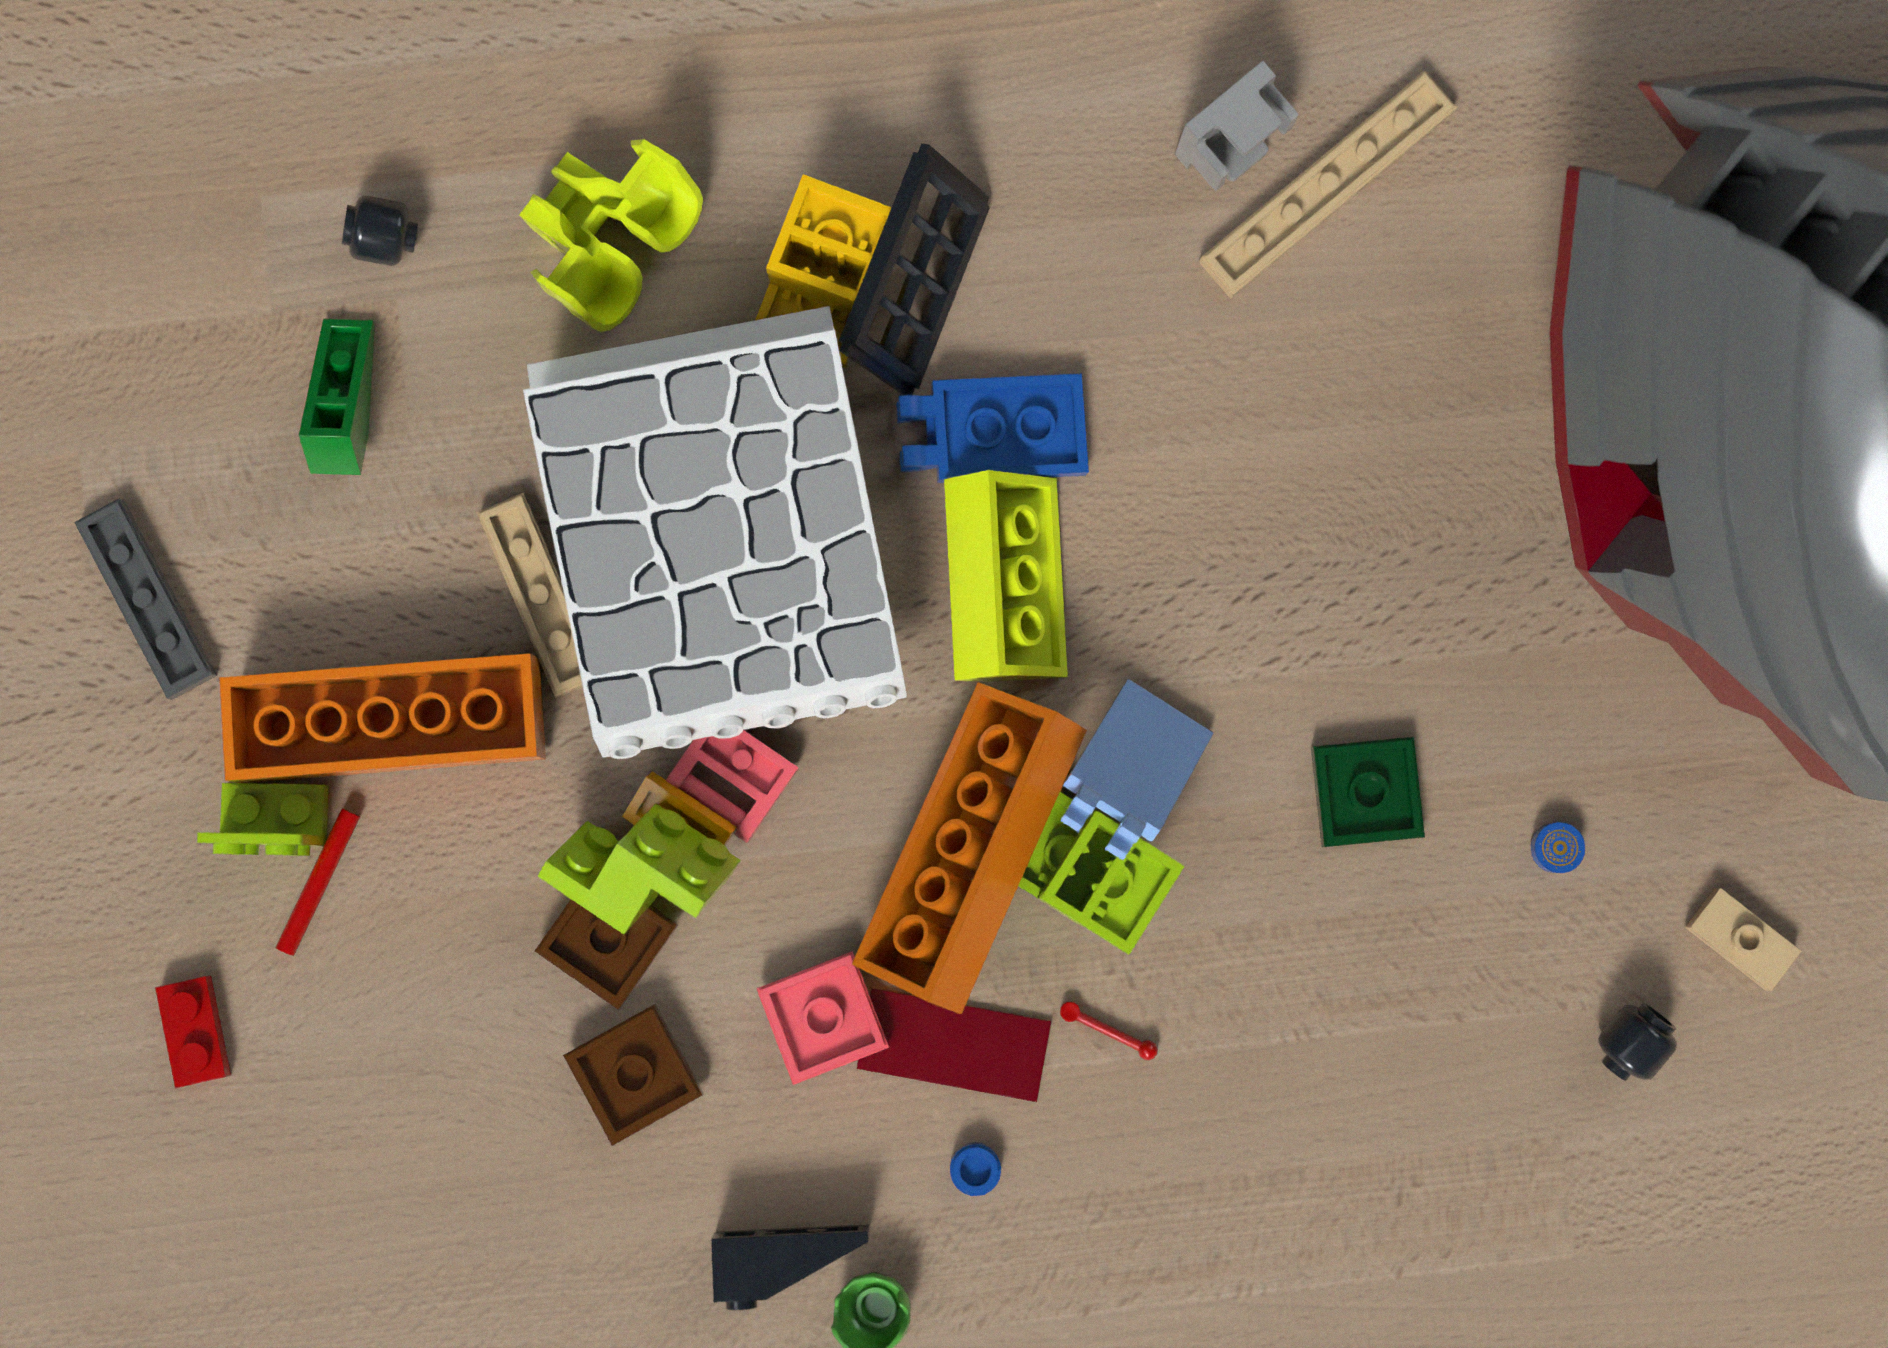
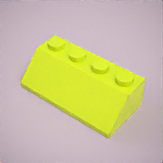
(1005, 577)

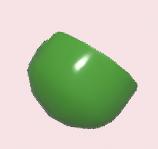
(871, 1312)

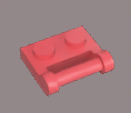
(743, 763)

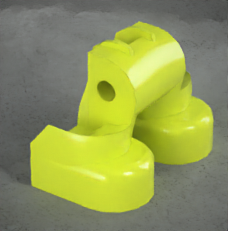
(652, 201)

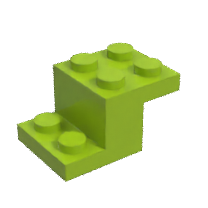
(651, 860)
(1094, 886)

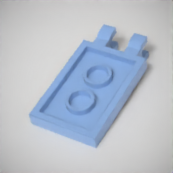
(1135, 766)

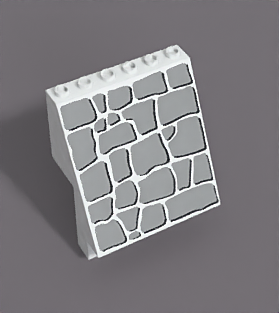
(713, 533)

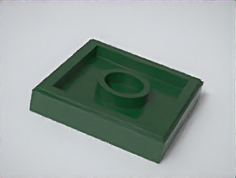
(1367, 792)

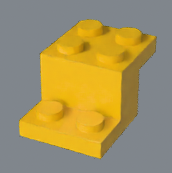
(822, 252)

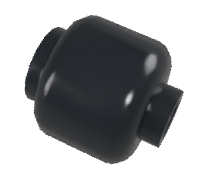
(378, 230)
(1637, 1042)

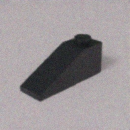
(767, 1261)

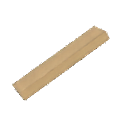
(534, 587)

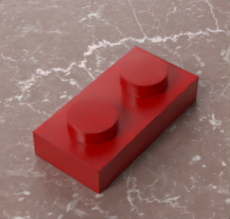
(193, 1031)

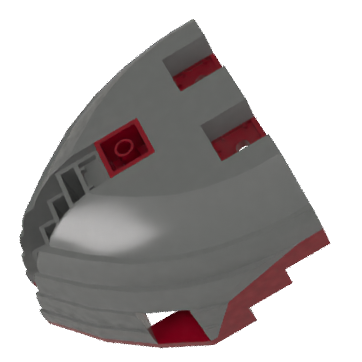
(1749, 353)

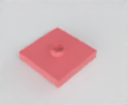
(822, 1018)

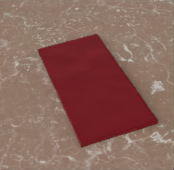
(965, 1050)

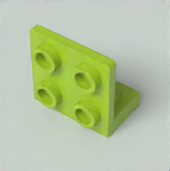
(273, 815)

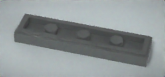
(145, 599)

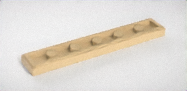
(1327, 184)

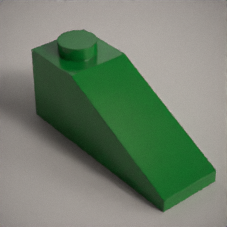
(339, 398)

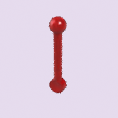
(1070, 1012)

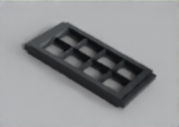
(954, 187)

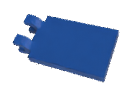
(999, 426)

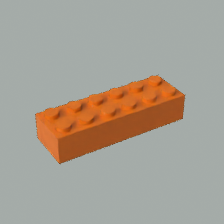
(382, 718)
(969, 847)

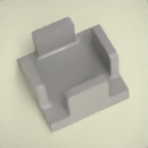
(1231, 130)

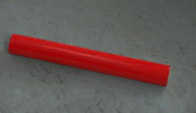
(317, 882)

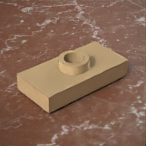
(1743, 939)

